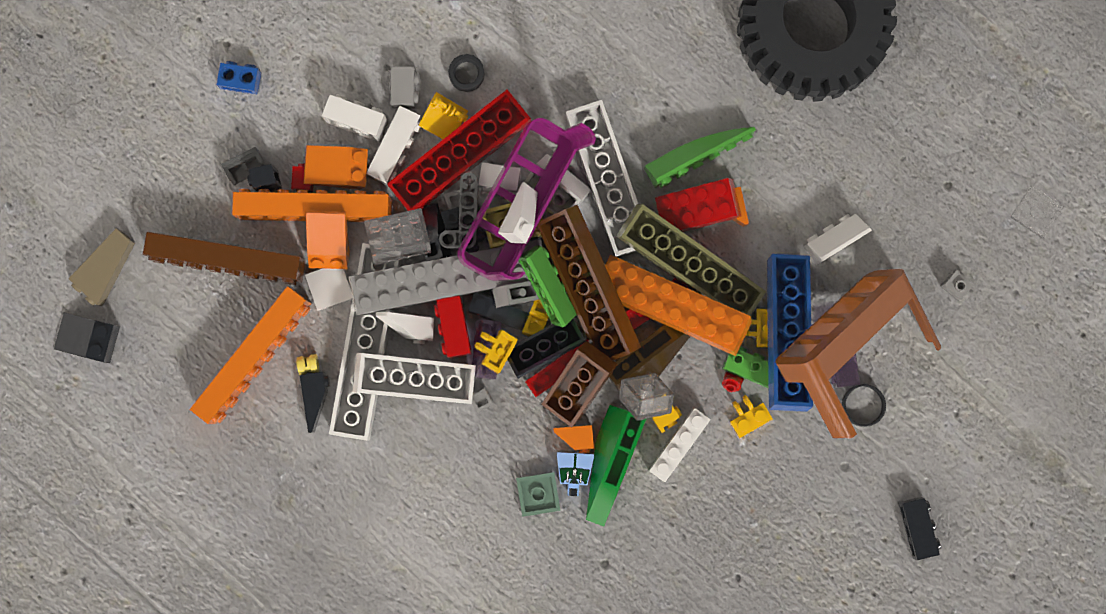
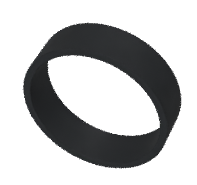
(883, 402)

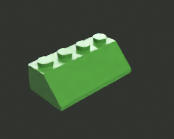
(547, 285)

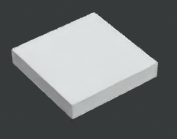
(329, 287)

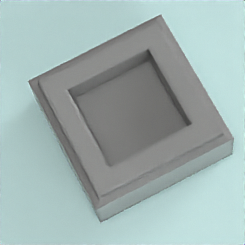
(481, 400)

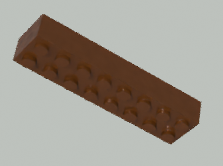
(224, 257)
(588, 283)

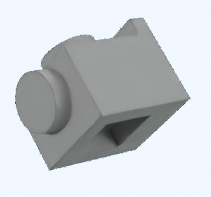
(951, 287)

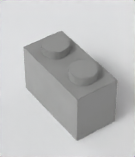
(403, 87)
(514, 294)

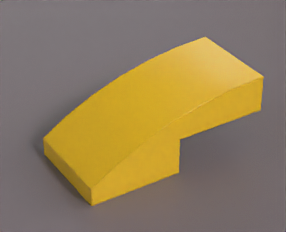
(536, 320)

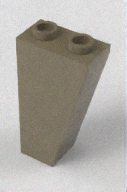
(102, 268)

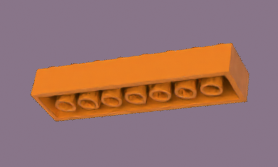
(293, 206)
(678, 306)
(251, 356)

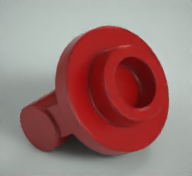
(732, 382)

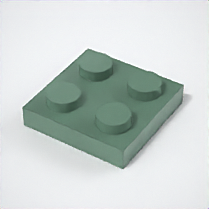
(538, 494)

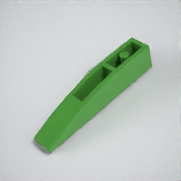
(692, 154)

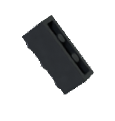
(919, 528)

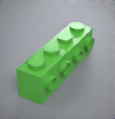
(748, 366)

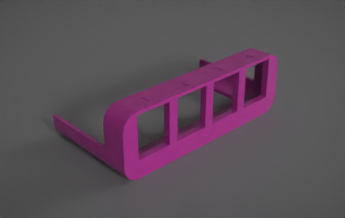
(568, 143)

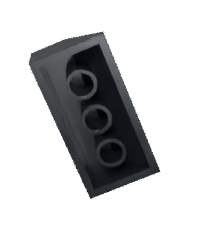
(544, 347)

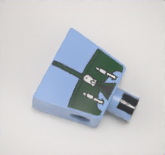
(574, 470)

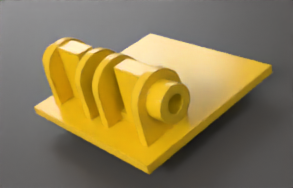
(443, 116)

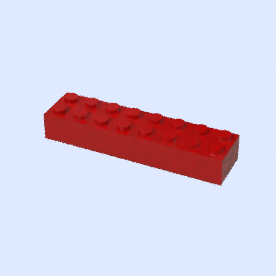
(459, 152)

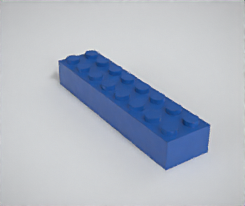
(787, 320)

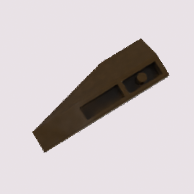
(652, 357)

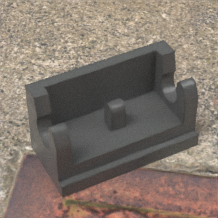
(239, 166)

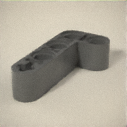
(464, 211)

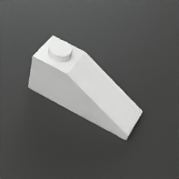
(521, 216)
(409, 326)

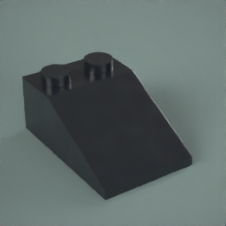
(86, 338)

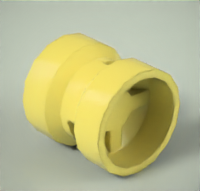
(307, 364)

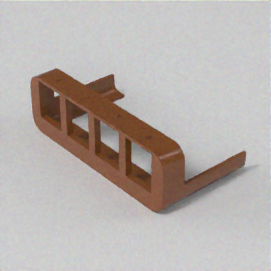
(842, 333)

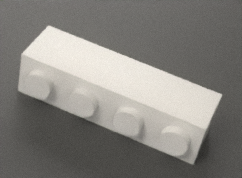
(394, 145)
(679, 445)

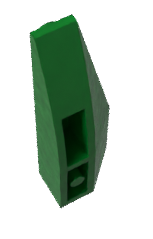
(611, 459)

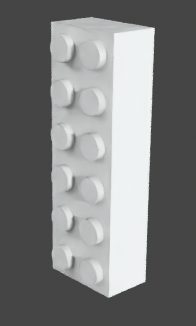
(413, 378)

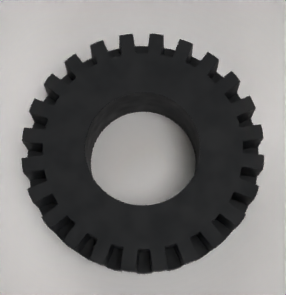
(810, 71)

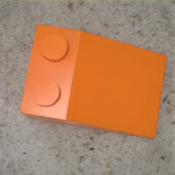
(336, 166)
(327, 239)

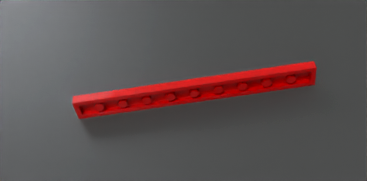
(549, 375)

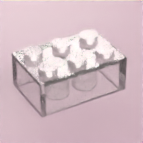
(397, 236)

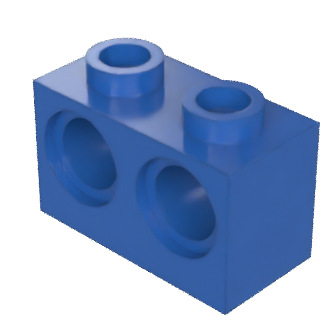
(237, 82)

